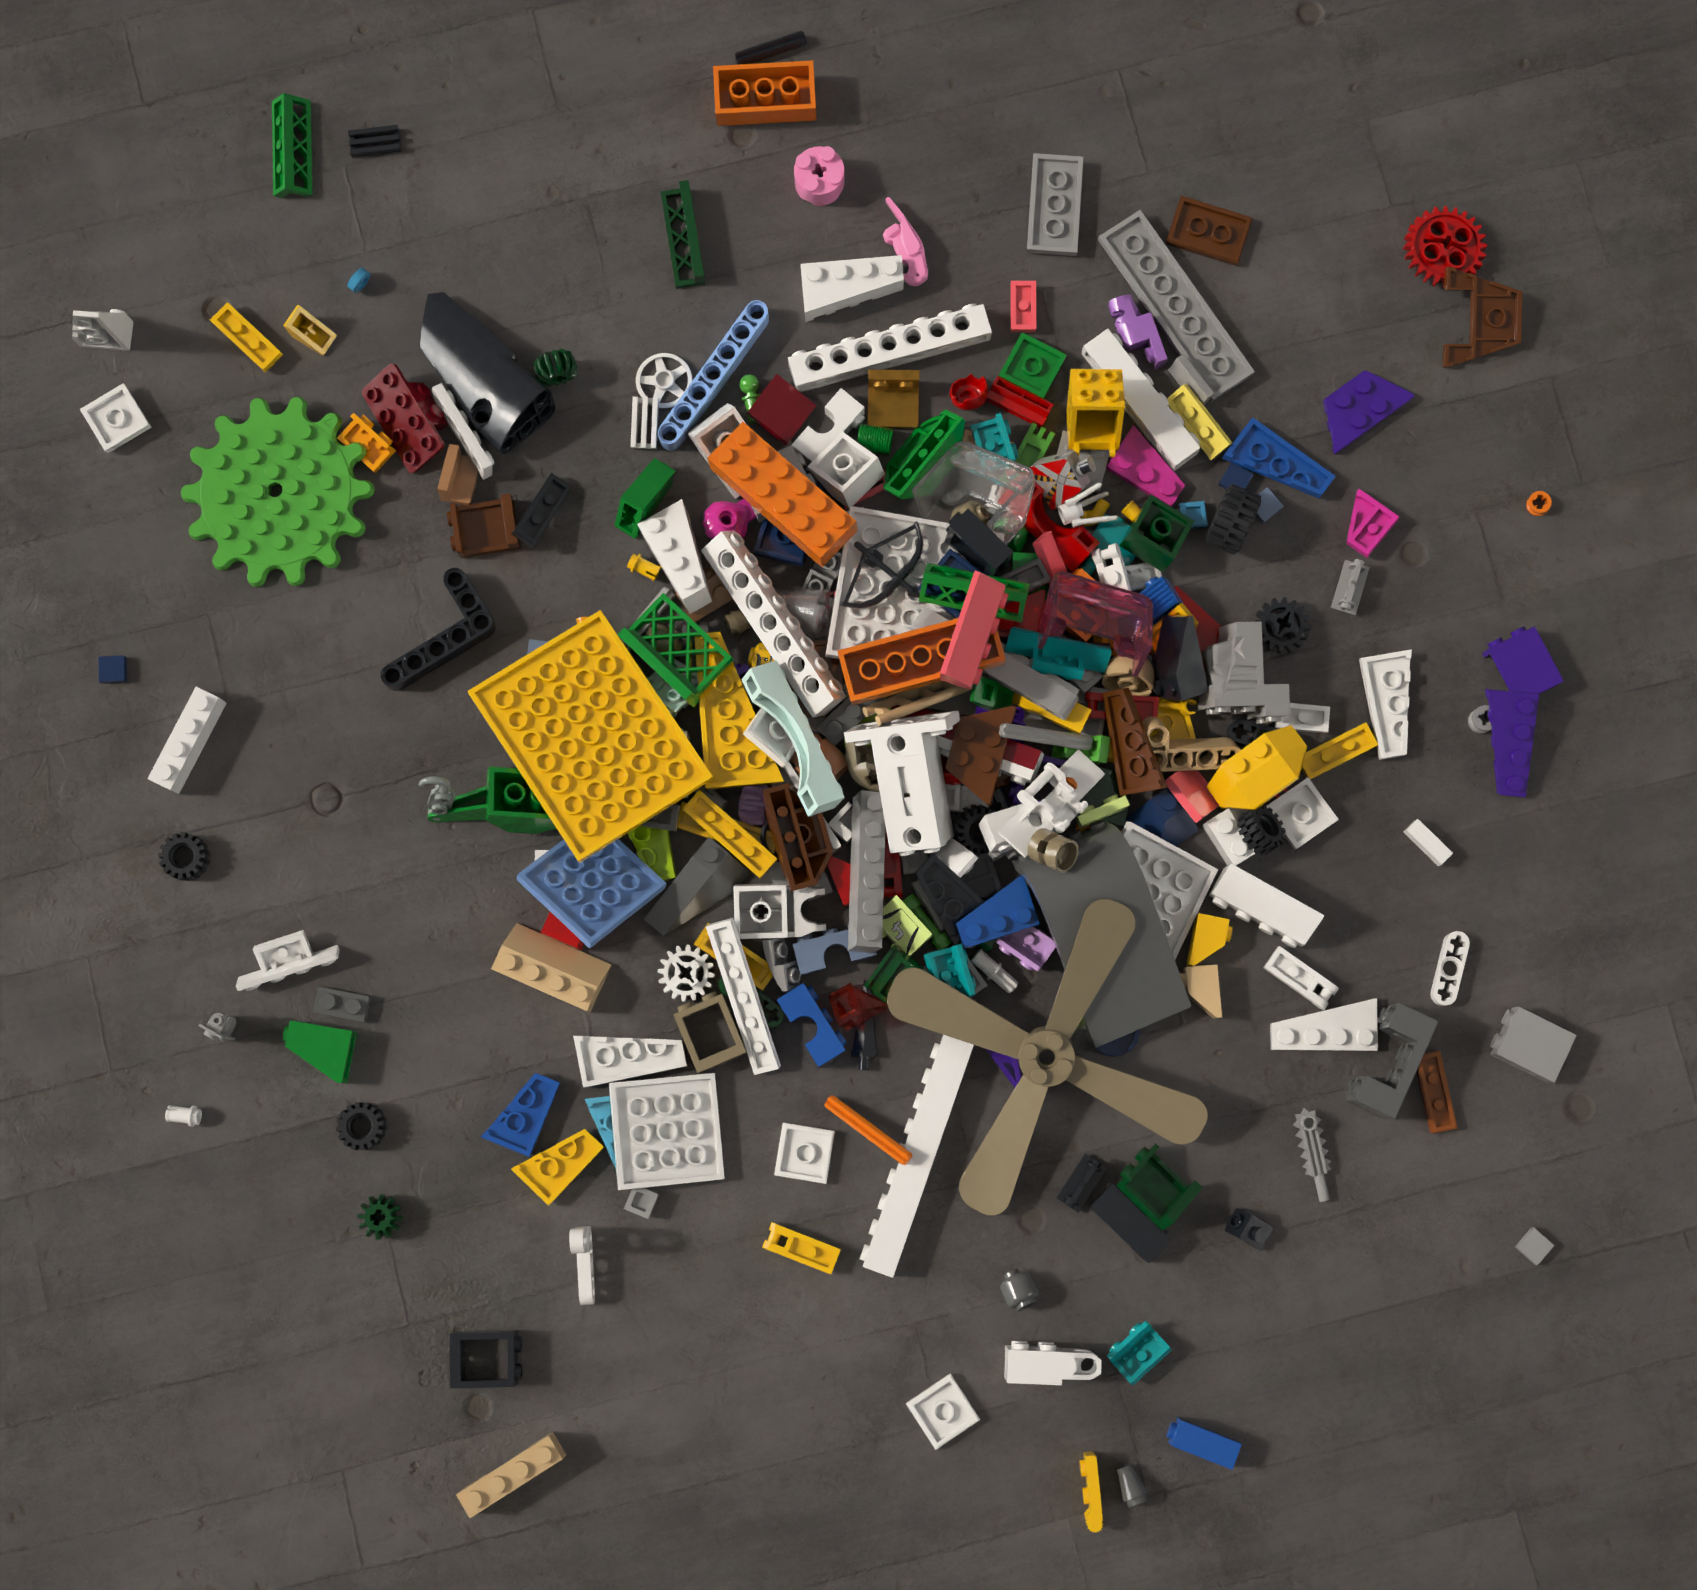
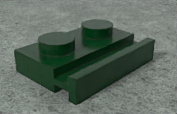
(887, 970)

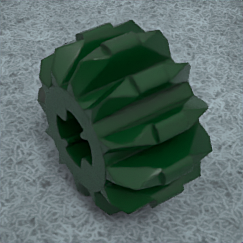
(555, 367)
(374, 1208)

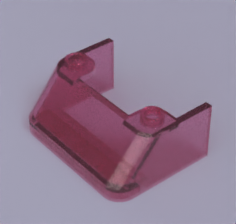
(1099, 611)

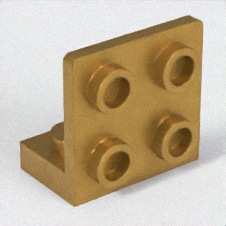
(893, 398)

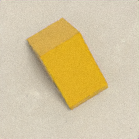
(309, 330)

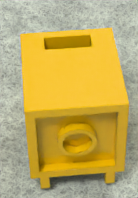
(1095, 410)

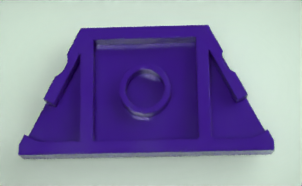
(1361, 406)

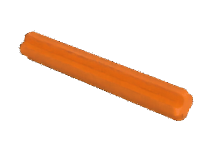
(868, 1130)

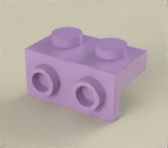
(1029, 945)

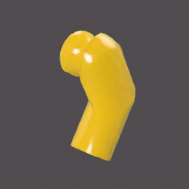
(1098, 511)

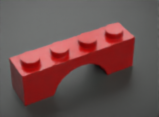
(1072, 543)

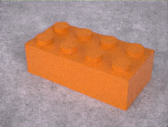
(764, 93)

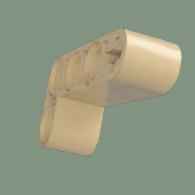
(1218, 749)

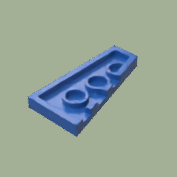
(1275, 458)

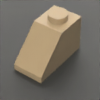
(1203, 988)

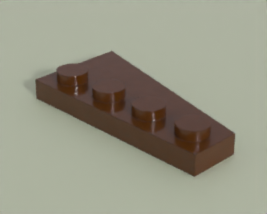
(1132, 751)

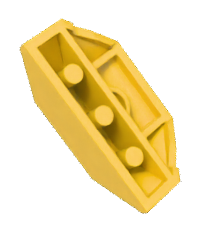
(1259, 770)

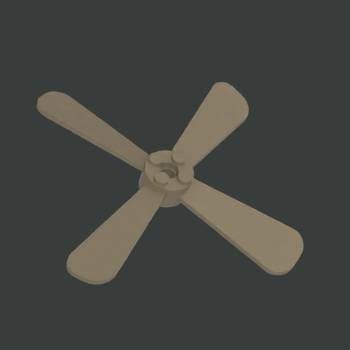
(936, 1006)

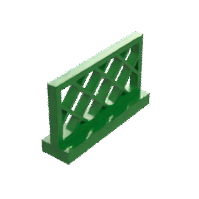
(660, 664)

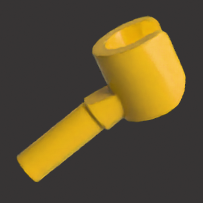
(1179, 706)

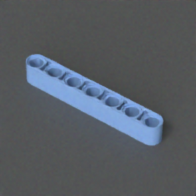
(718, 364)

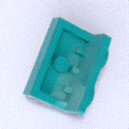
(994, 437)
(952, 968)
(1138, 1352)

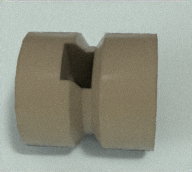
(1053, 850)

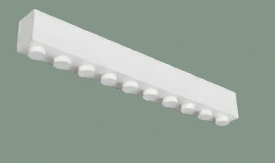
(922, 1141)

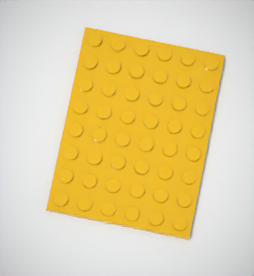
(590, 736)

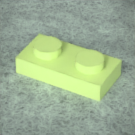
(1111, 806)

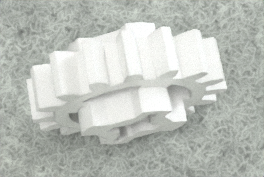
(676, 981)

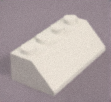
(1265, 905)

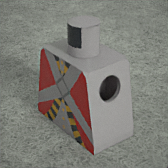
(1062, 476)

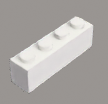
(187, 740)

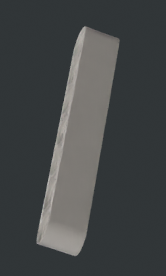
(1018, 677)

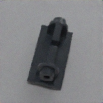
(1081, 1183)

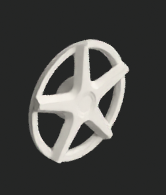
(663, 379)

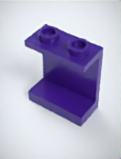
(1524, 662)

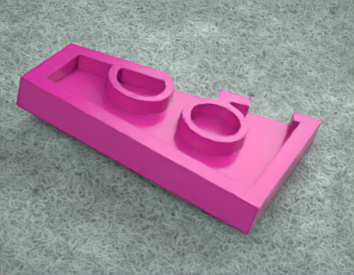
(1145, 469)

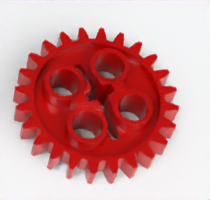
(1449, 225)

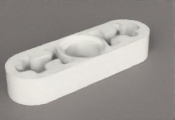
(1460, 963)

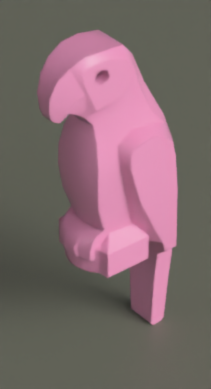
(909, 245)

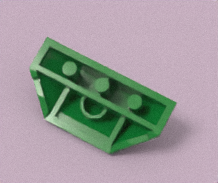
(922, 452)

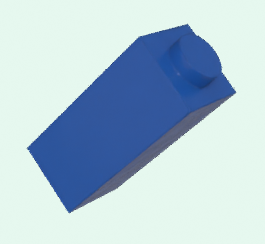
(1203, 1442)

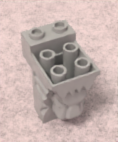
(1237, 677)

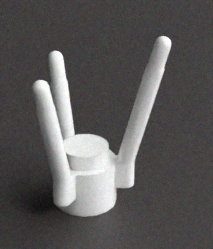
(1072, 509)

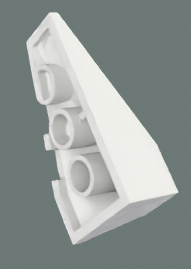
(102, 329)

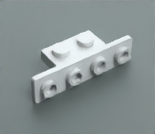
(284, 957)

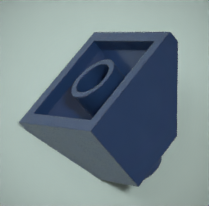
(1165, 818)

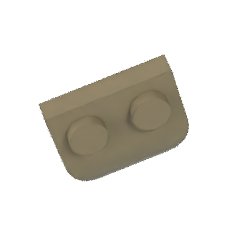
(862, 765)

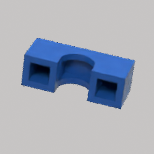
(801, 1003)

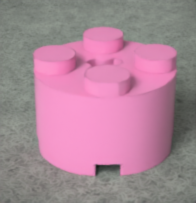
(816, 162)

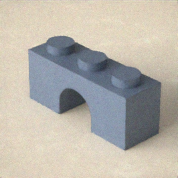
(811, 950)

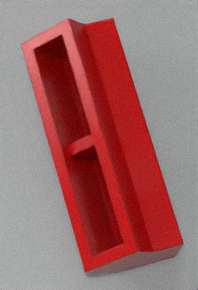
(1019, 402)

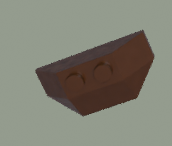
(799, 840)

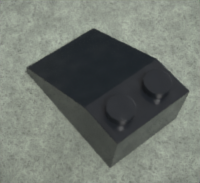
(1178, 660)

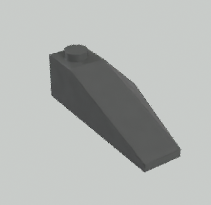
(699, 886)

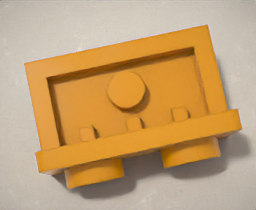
(377, 445)

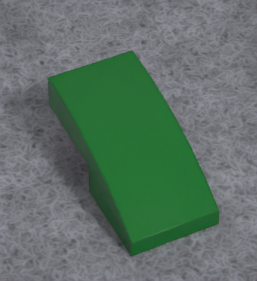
(991, 695)

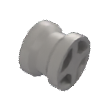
(1478, 722)

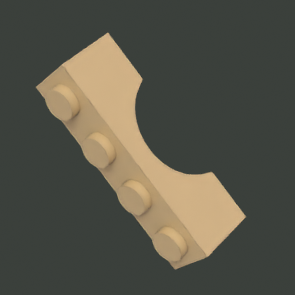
(511, 1475)

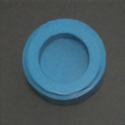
(359, 280)

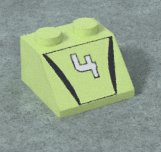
(903, 927)

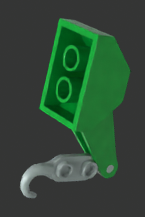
(503, 802)

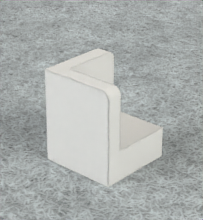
(842, 823)

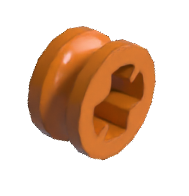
(1532, 509)

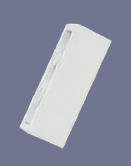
(1428, 842)

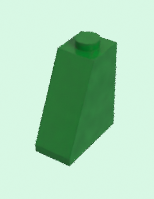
(643, 497)
(322, 1047)

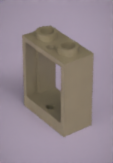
(720, 1057)

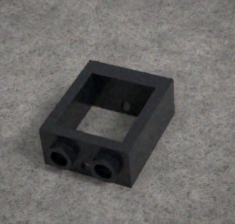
(977, 543)
(457, 1358)

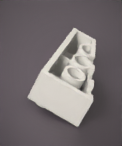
(675, 548)

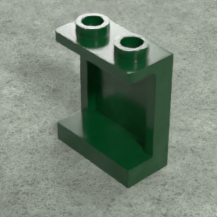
(1156, 1188)

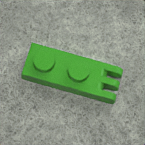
(1034, 446)

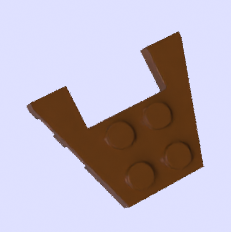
(1493, 317)

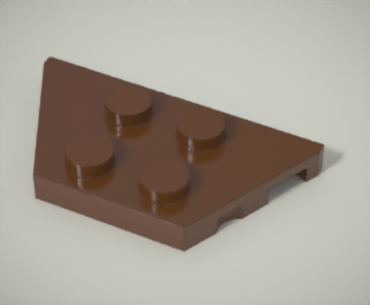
(980, 751)

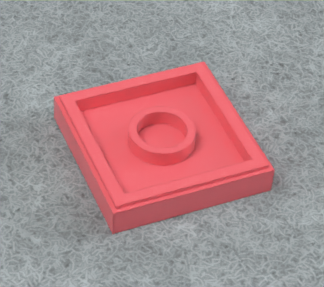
(1191, 792)

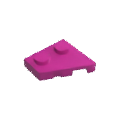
(1369, 524)

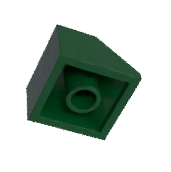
(1157, 533)

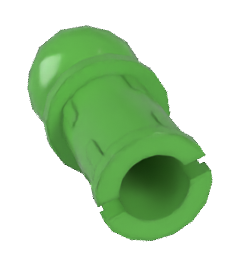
(749, 385)

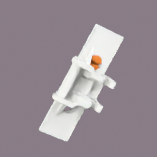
(1060, 807)

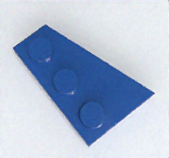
(999, 916)
(524, 1117)

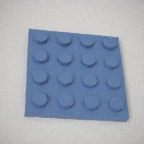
(591, 894)

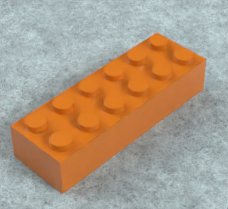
(782, 494)
(904, 661)

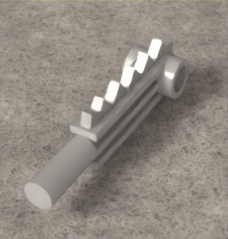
(1313, 1152)

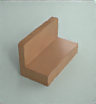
(457, 477)

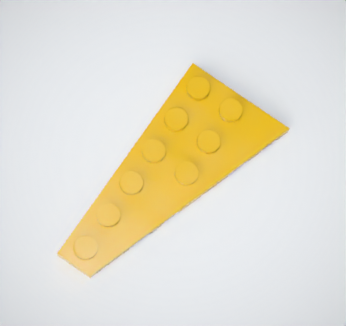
(724, 718)

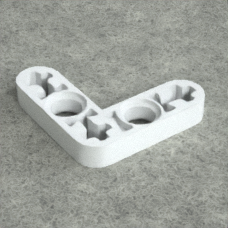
(581, 1244)

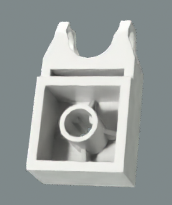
(783, 915)
(1047, 1363)

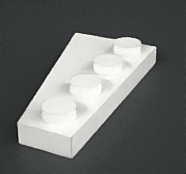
(1387, 691)
(1335, 1029)
(617, 1059)

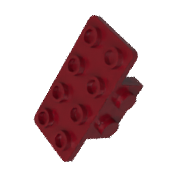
(406, 416)

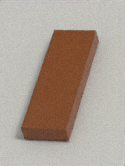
(1435, 1093)

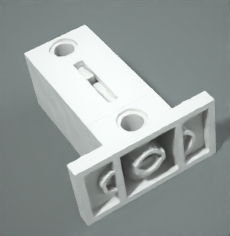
(910, 779)

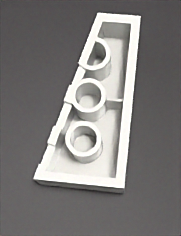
(848, 282)

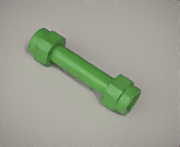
(940, 940)

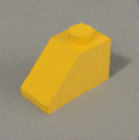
(1207, 937)

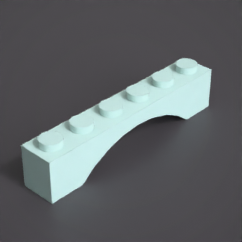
(771, 691)

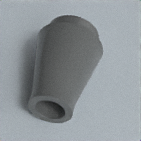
(1131, 1486)

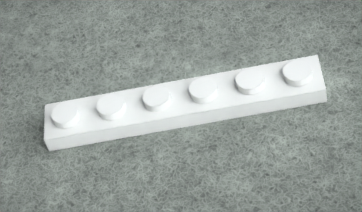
(743, 996)

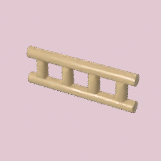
(907, 707)

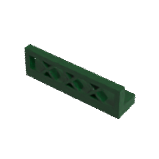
(691, 231)

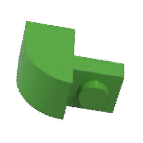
(1097, 754)

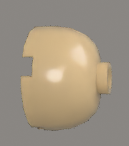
(1119, 676)

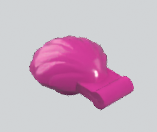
(728, 517)

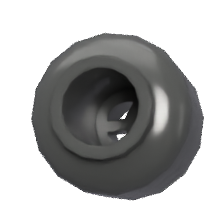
(1019, 1290)

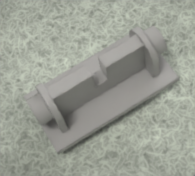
(1350, 586)
(220, 1027)

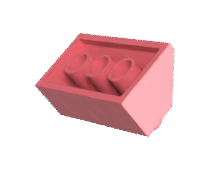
(973, 631)

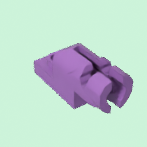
(1137, 330)

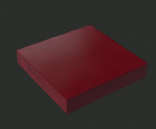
(781, 409)

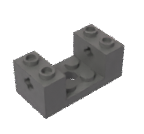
(1416, 1032)

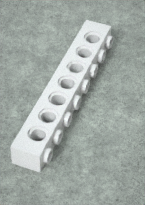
(881, 359)
(761, 618)

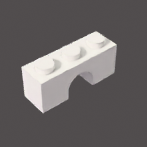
(845, 414)

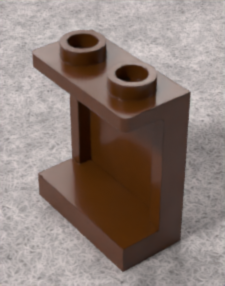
(483, 527)

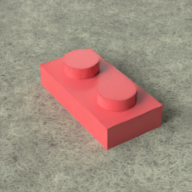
(1023, 307)

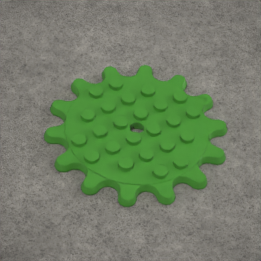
(314, 497)

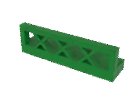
(283, 146)
(961, 579)

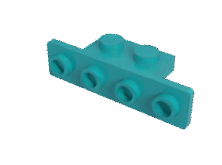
(1059, 654)

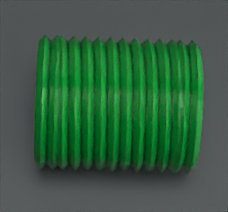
(875, 438)

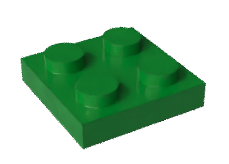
(1032, 365)

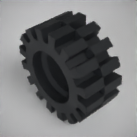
(963, 824)
(1261, 830)
(173, 845)
(377, 1126)

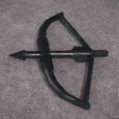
(876, 560)

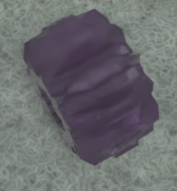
(752, 805)

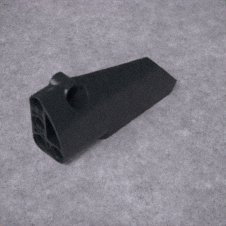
(483, 375)

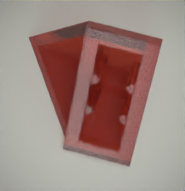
(854, 1006)

